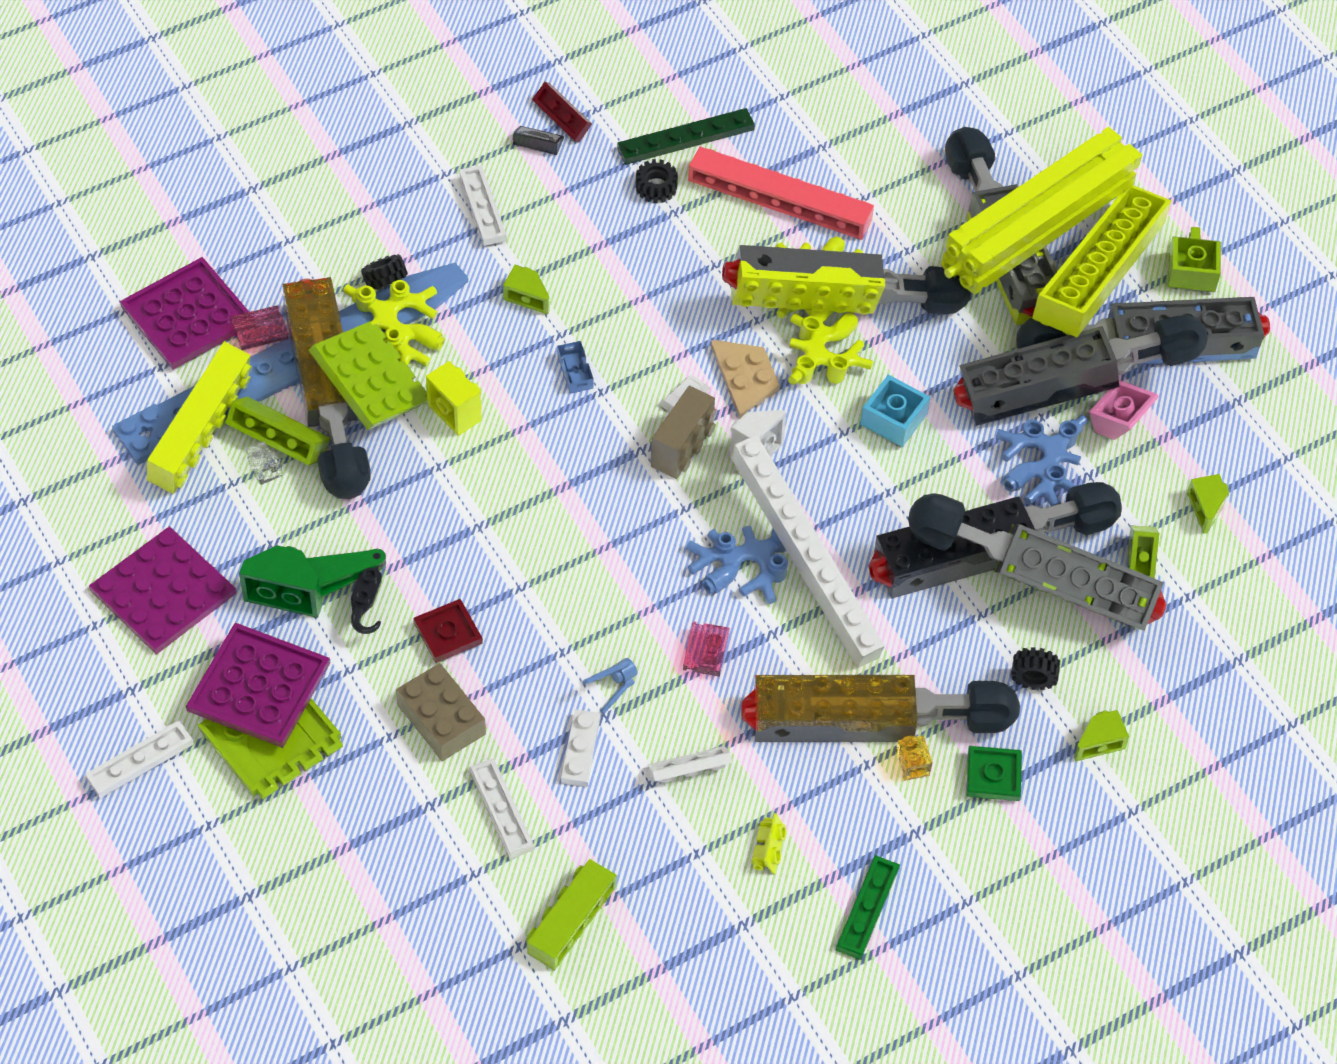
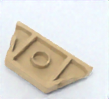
(745, 373)

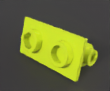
(771, 833)

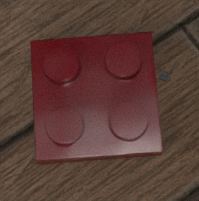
(448, 630)

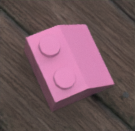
(1120, 409)

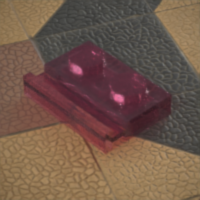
(259, 327)
(706, 648)

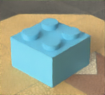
(895, 410)

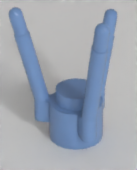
(621, 673)

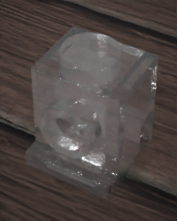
(264, 463)

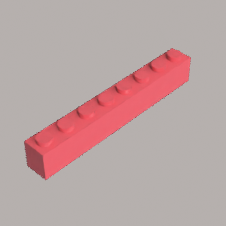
(781, 192)

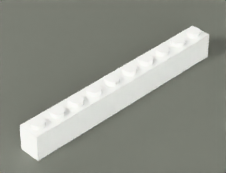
(807, 552)

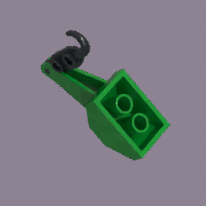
(296, 584)

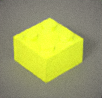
(454, 397)

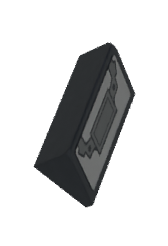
(537, 140)

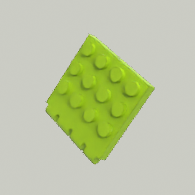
(369, 374)
(262, 763)

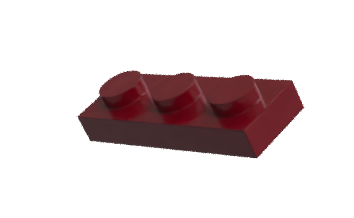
(562, 111)

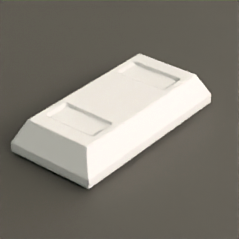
(670, 401)

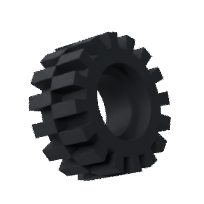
(656, 191)
(384, 271)
(1035, 668)

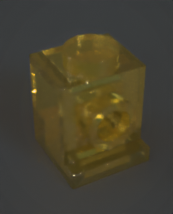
(914, 757)

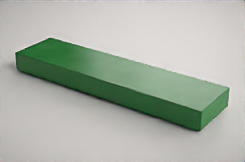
(867, 907)

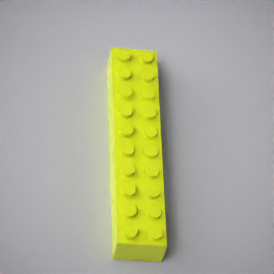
(1101, 260)

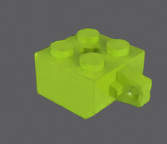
(1194, 262)

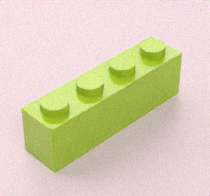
(277, 430)
(571, 914)

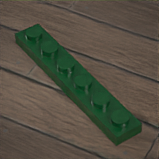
(685, 136)

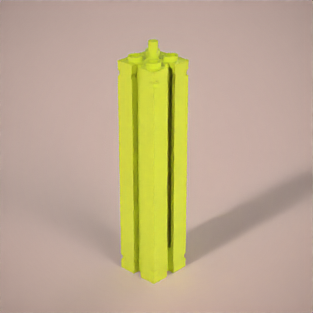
(1040, 210)

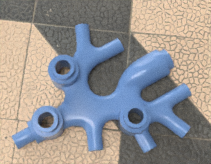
(1048, 468)
(772, 566)

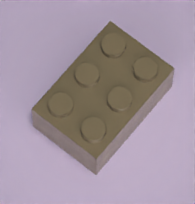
(683, 432)
(441, 712)

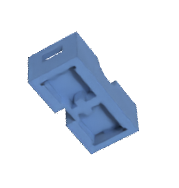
(574, 367)

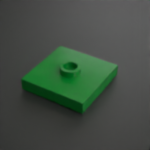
(994, 773)

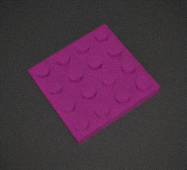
(185, 312)
(162, 590)
(258, 684)

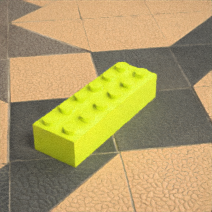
(198, 418)

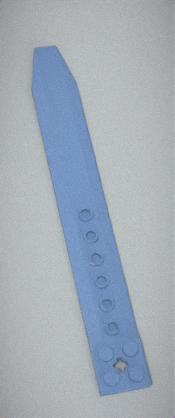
(275, 366)

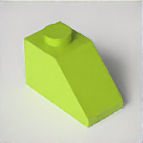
(526, 289)
(1207, 498)
(1143, 549)
(1102, 736)

